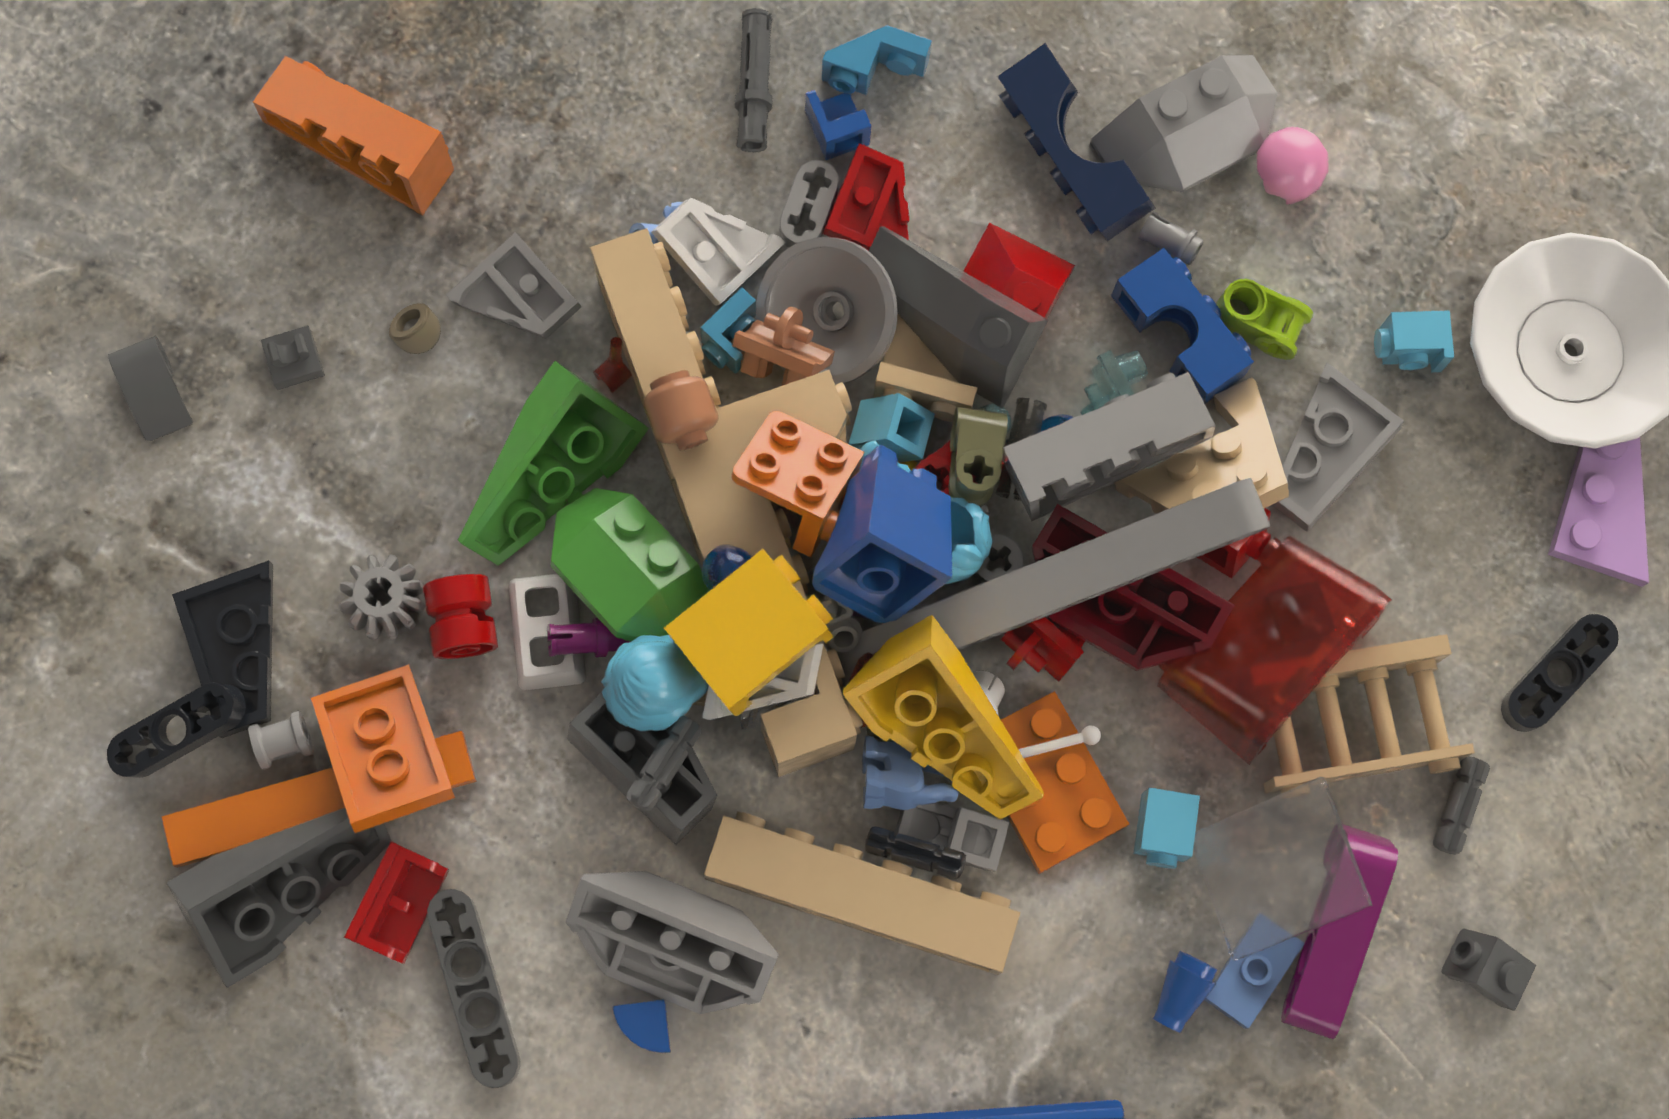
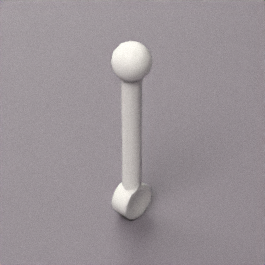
(1089, 735)

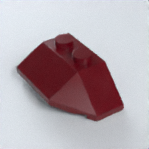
(1139, 622)

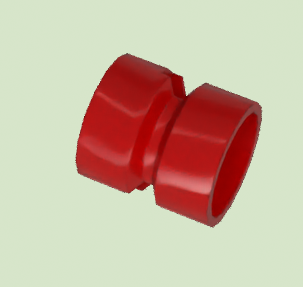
(460, 616)

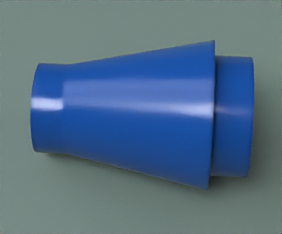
(1184, 989)

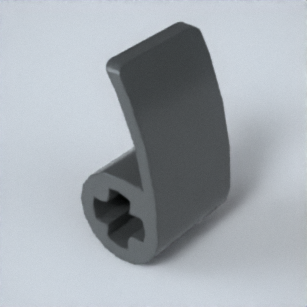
(149, 388)

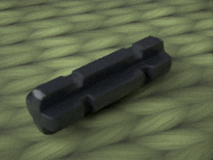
(915, 852)

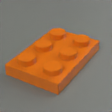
(382, 748)
(1076, 799)

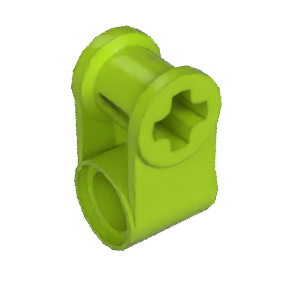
(1266, 317)

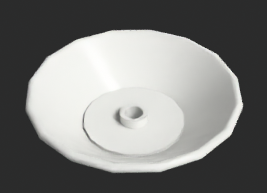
(1604, 305)

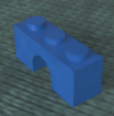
(1164, 292)

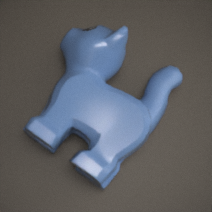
(897, 780)

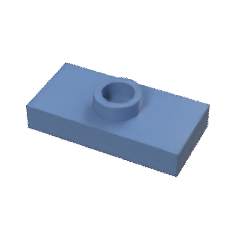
(1248, 982)

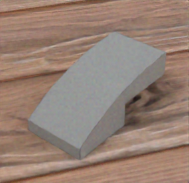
(960, 829)

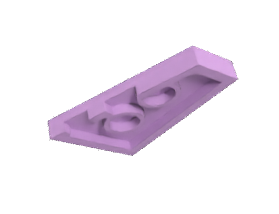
(1605, 514)

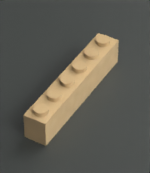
(862, 894)

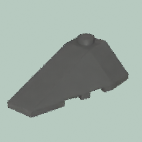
(961, 320)
(262, 891)

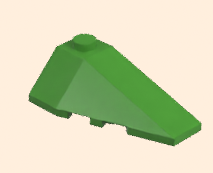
(553, 453)

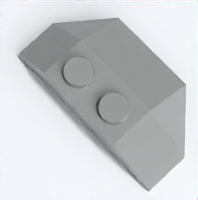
(1193, 124)
(671, 941)

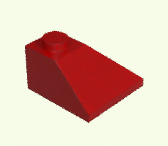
(1019, 269)

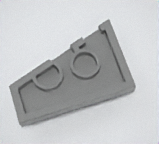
(1333, 446)

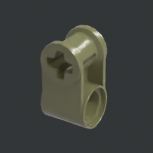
(977, 450)

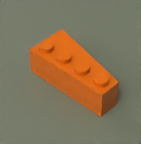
(356, 133)

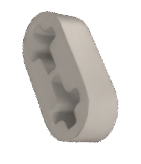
(799, 202)

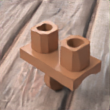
(781, 343)

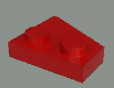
(869, 199)

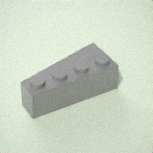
(1107, 444)

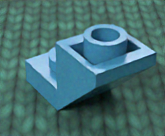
(853, 64)

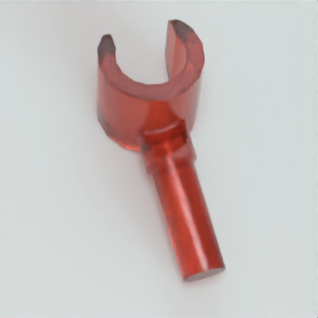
(613, 370)

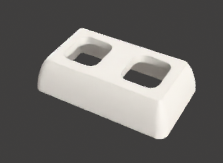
(528, 628)

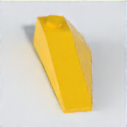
(935, 709)

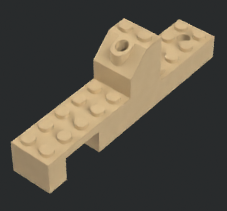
(715, 509)

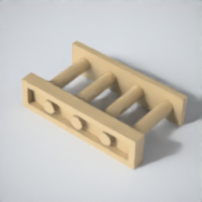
(1371, 669)

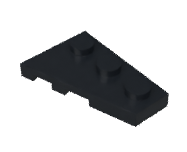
(232, 637)

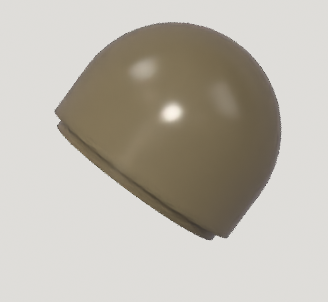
(422, 335)

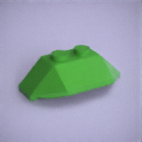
(624, 564)

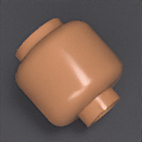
(680, 409)

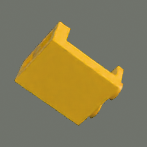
(749, 629)

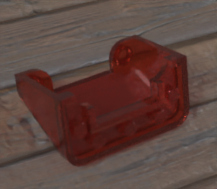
(1275, 646)

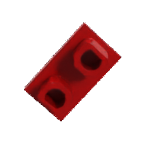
(1043, 647)

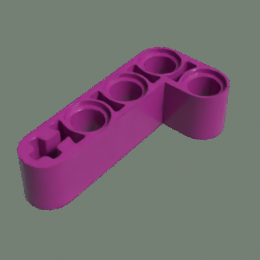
(1338, 949)

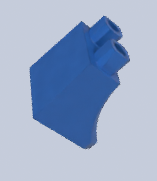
(887, 541)

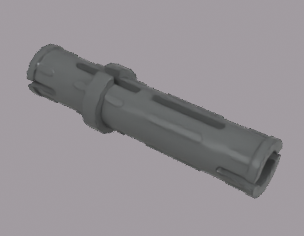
(753, 98)

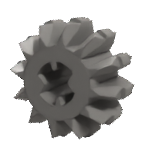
(372, 613)

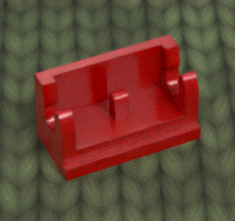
(396, 903)

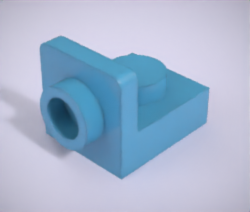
(720, 329)

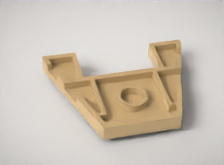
(1226, 458)

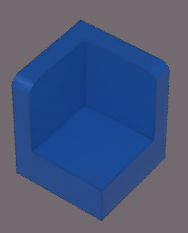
(837, 124)

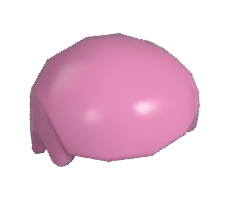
(1292, 164)

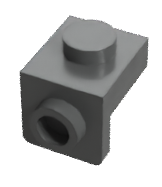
(1489, 967)

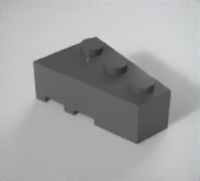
(621, 755)

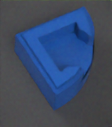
(645, 1024)

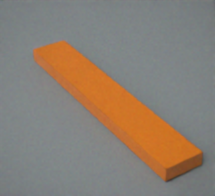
(245, 817)

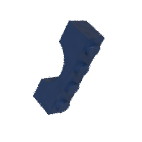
(1043, 95)

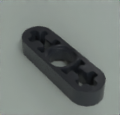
(1573, 638)
(154, 727)

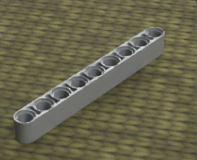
(1083, 571)

